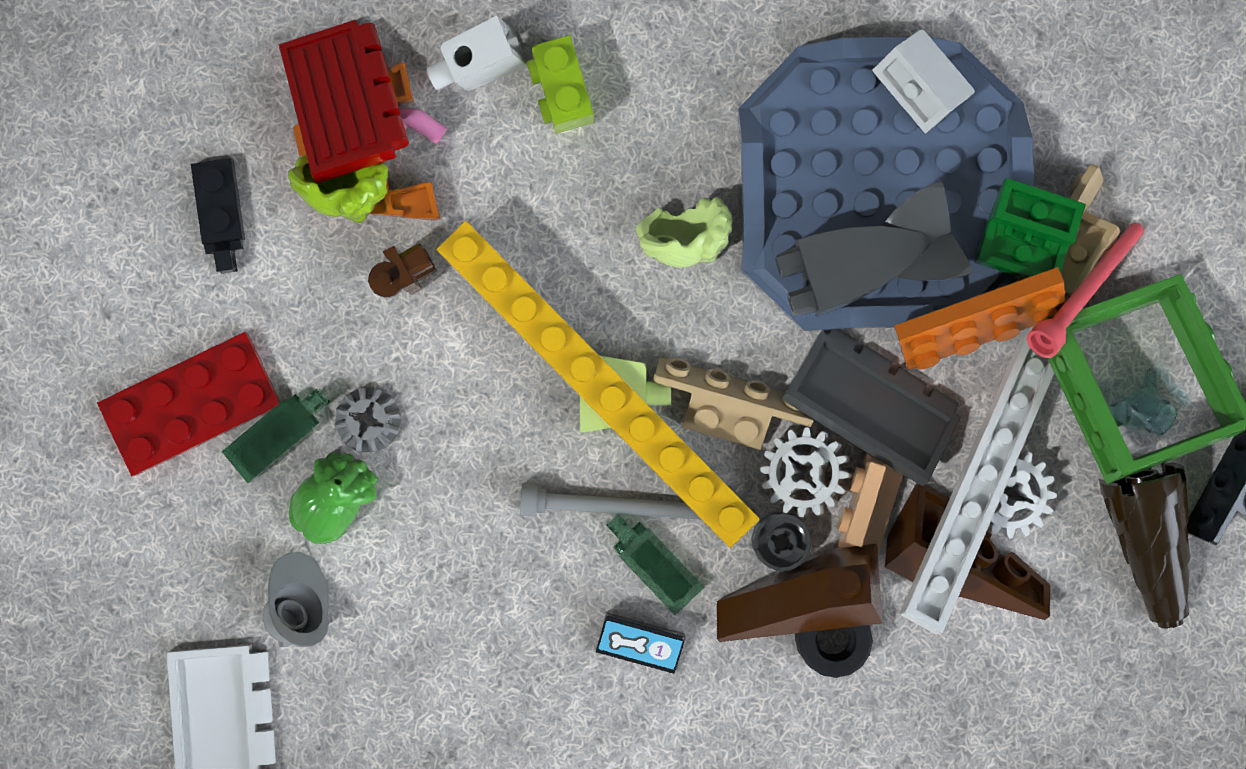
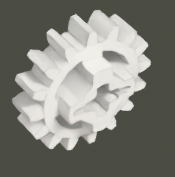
(818, 459)
(1033, 503)

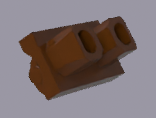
(401, 272)

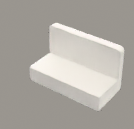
(923, 80)

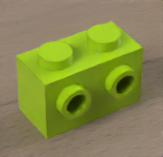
(562, 83)

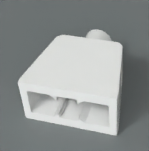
(493, 54)

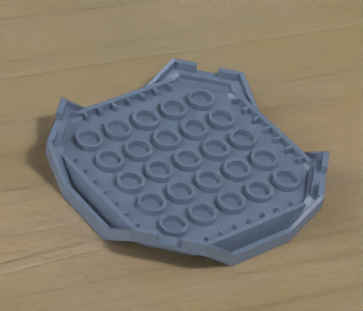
(840, 152)

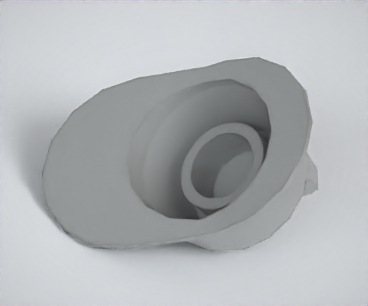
(296, 601)

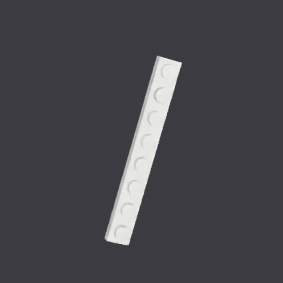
(978, 490)

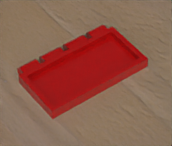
(343, 99)

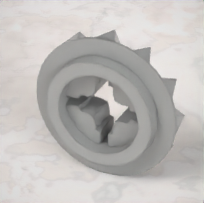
(384, 410)

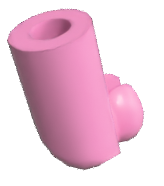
(423, 124)

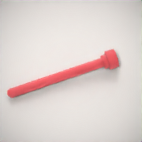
(1050, 334)

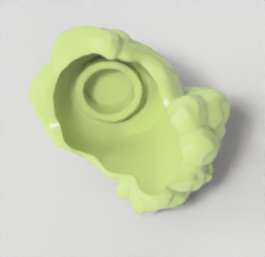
(688, 237)

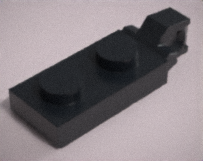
(219, 211)

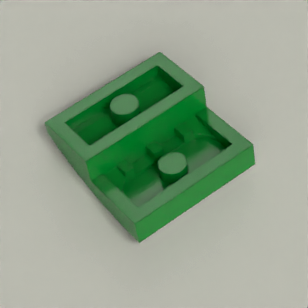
(1028, 230)

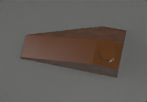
(992, 577)
(818, 595)

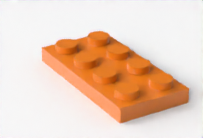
(980, 319)

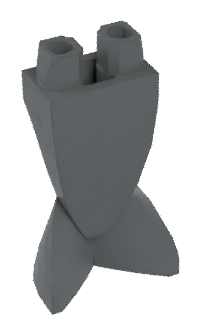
(859, 260)

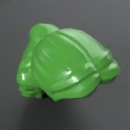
(331, 497)

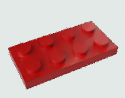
(189, 404)

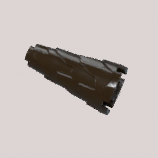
(1153, 535)

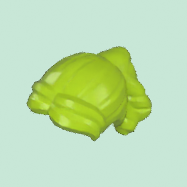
(345, 196)

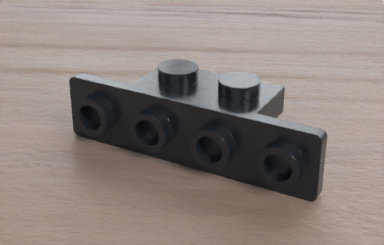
(1222, 495)

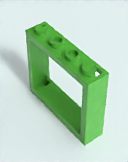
(1202, 353)

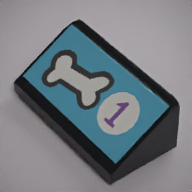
(640, 643)

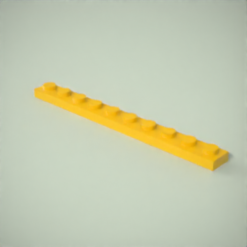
(598, 384)

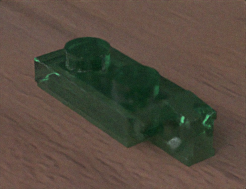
(275, 434)
(654, 564)

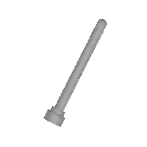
(536, 500)

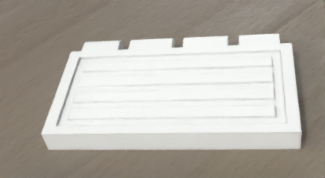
(219, 708)

